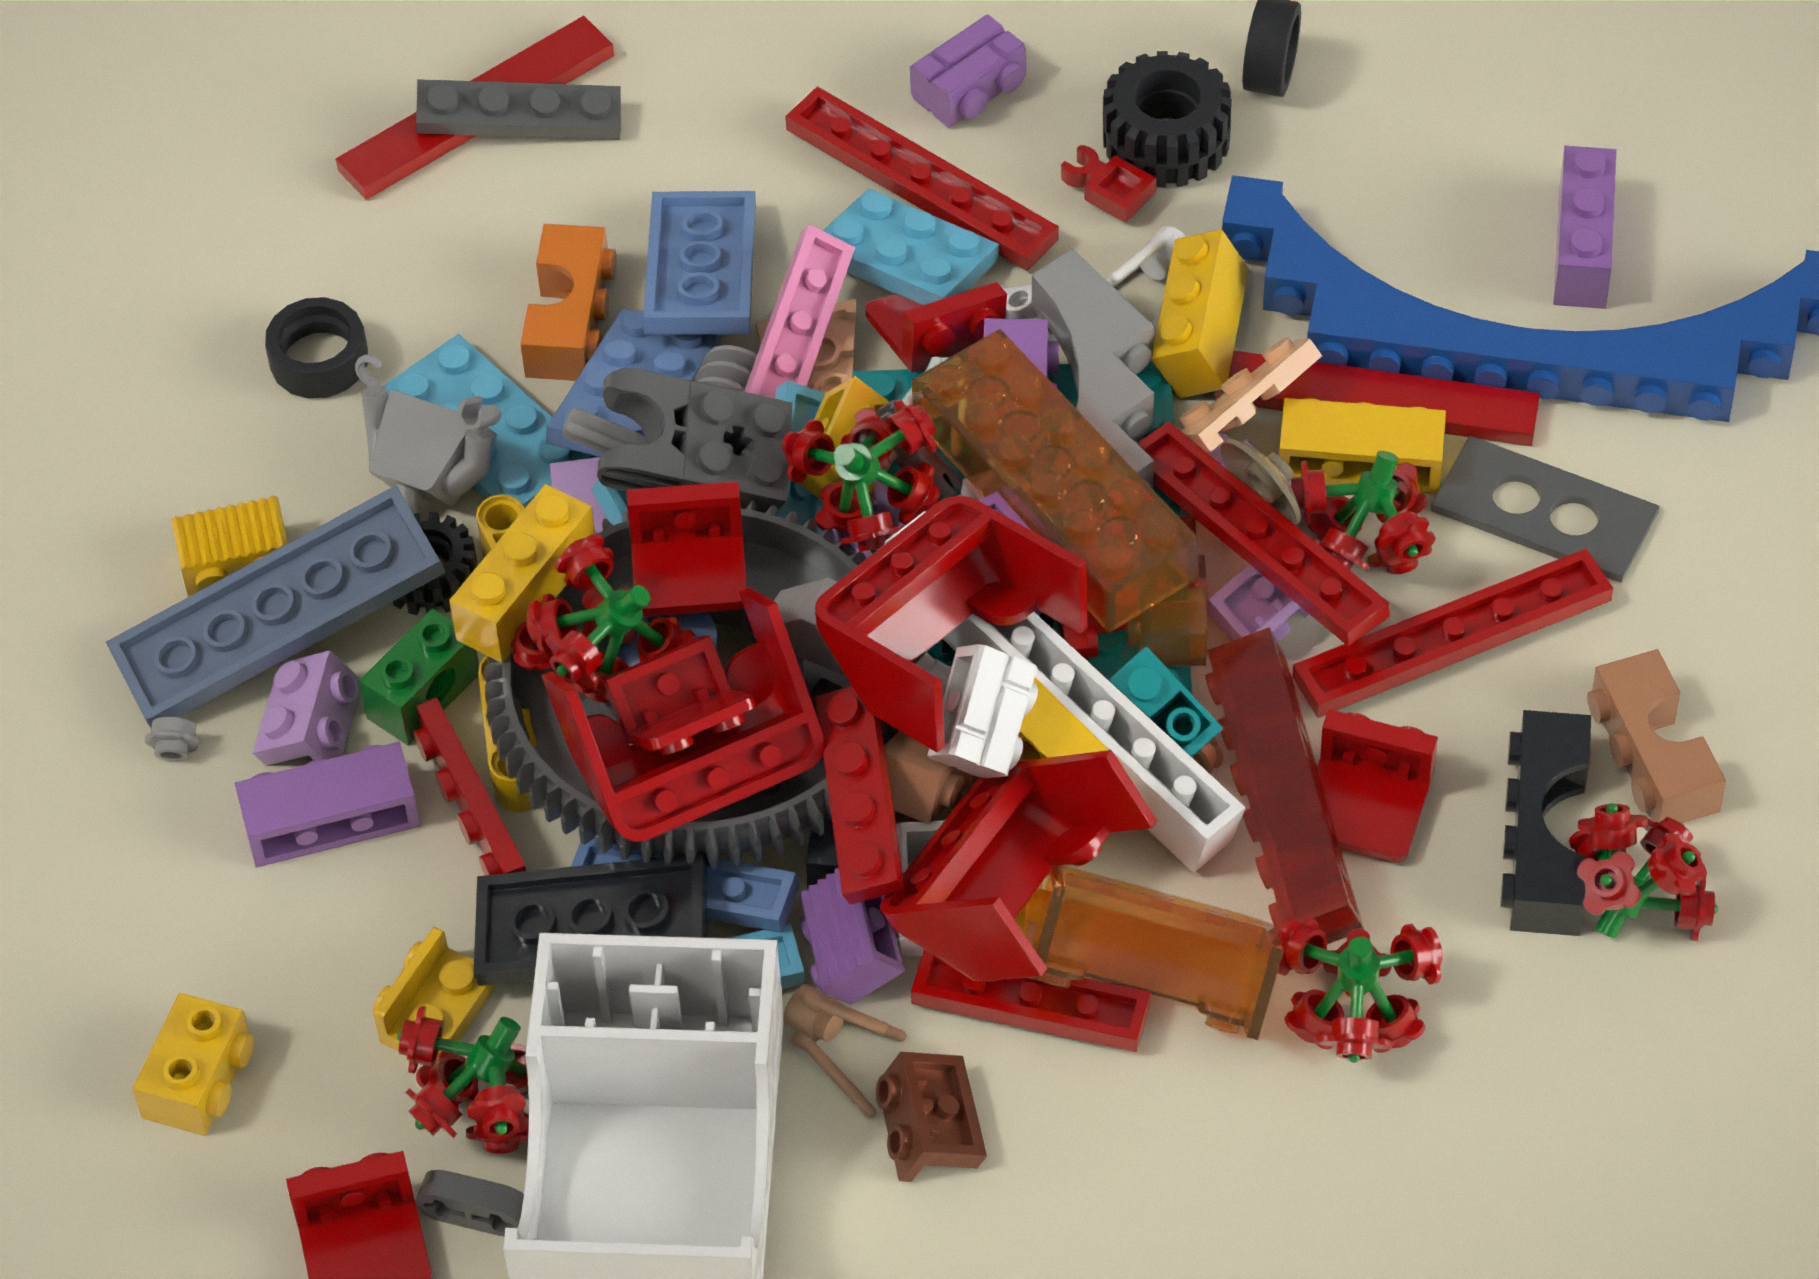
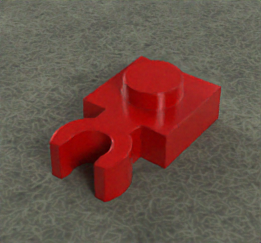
(1112, 186)

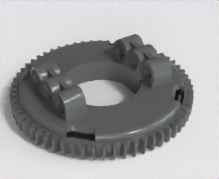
(776, 558)

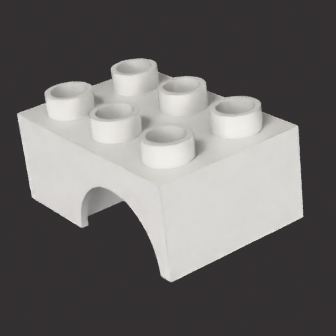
(649, 1108)

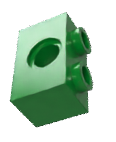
(416, 670)

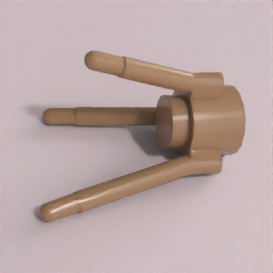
(821, 1017)

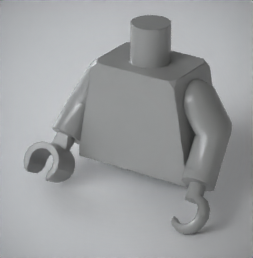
(423, 445)

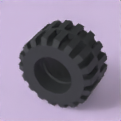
(1168, 89)

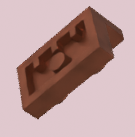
(929, 1114)

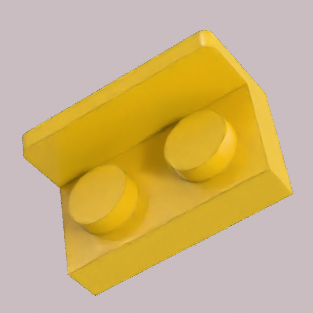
(434, 979)

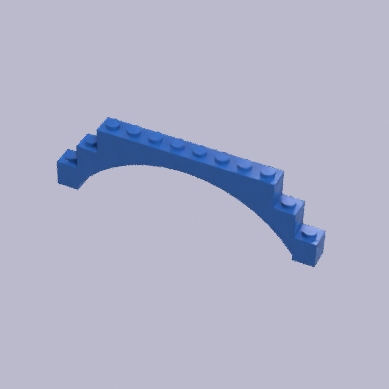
(1659, 368)

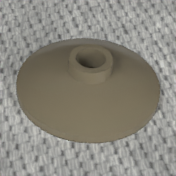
(1263, 475)

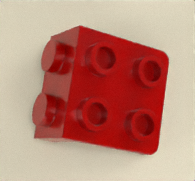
(935, 328)
(688, 547)
(676, 697)
(1375, 782)
(360, 1220)

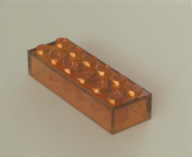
(1058, 474)

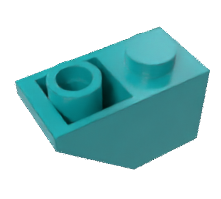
(1166, 701)

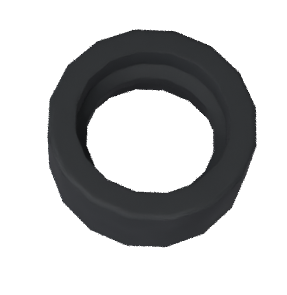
(1271, 46)
(310, 317)

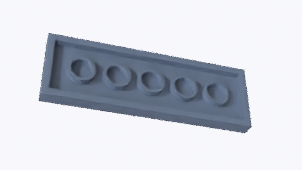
(275, 607)

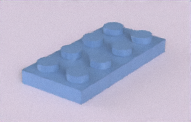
(700, 263)
(627, 348)

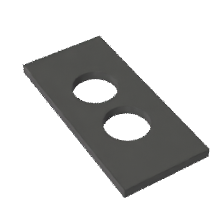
(1485, 466)

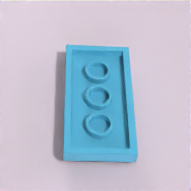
(520, 449)

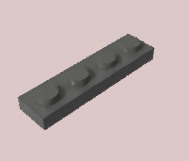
(518, 109)

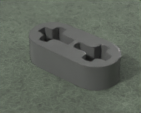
(470, 1202)

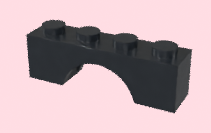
(1551, 767)

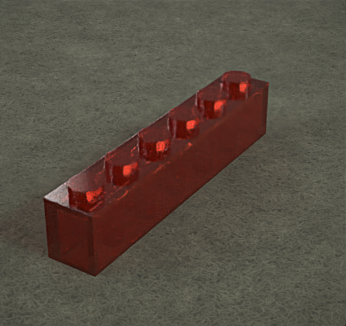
(1282, 785)

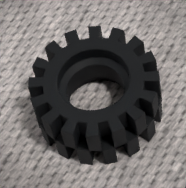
(452, 544)

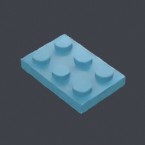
(911, 249)

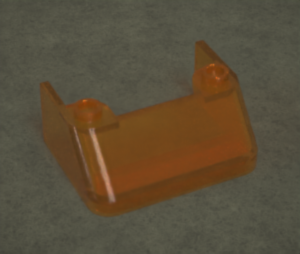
(1158, 945)

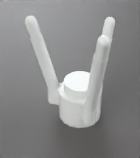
(1152, 258)

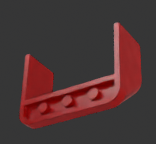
(924, 585)
(656, 792)
(1000, 850)

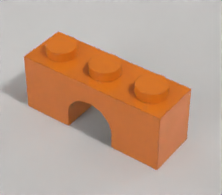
(564, 335)

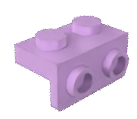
(1250, 605)
(308, 710)

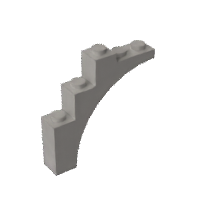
(1105, 347)

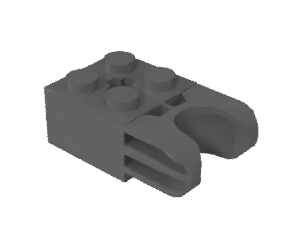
(697, 437)

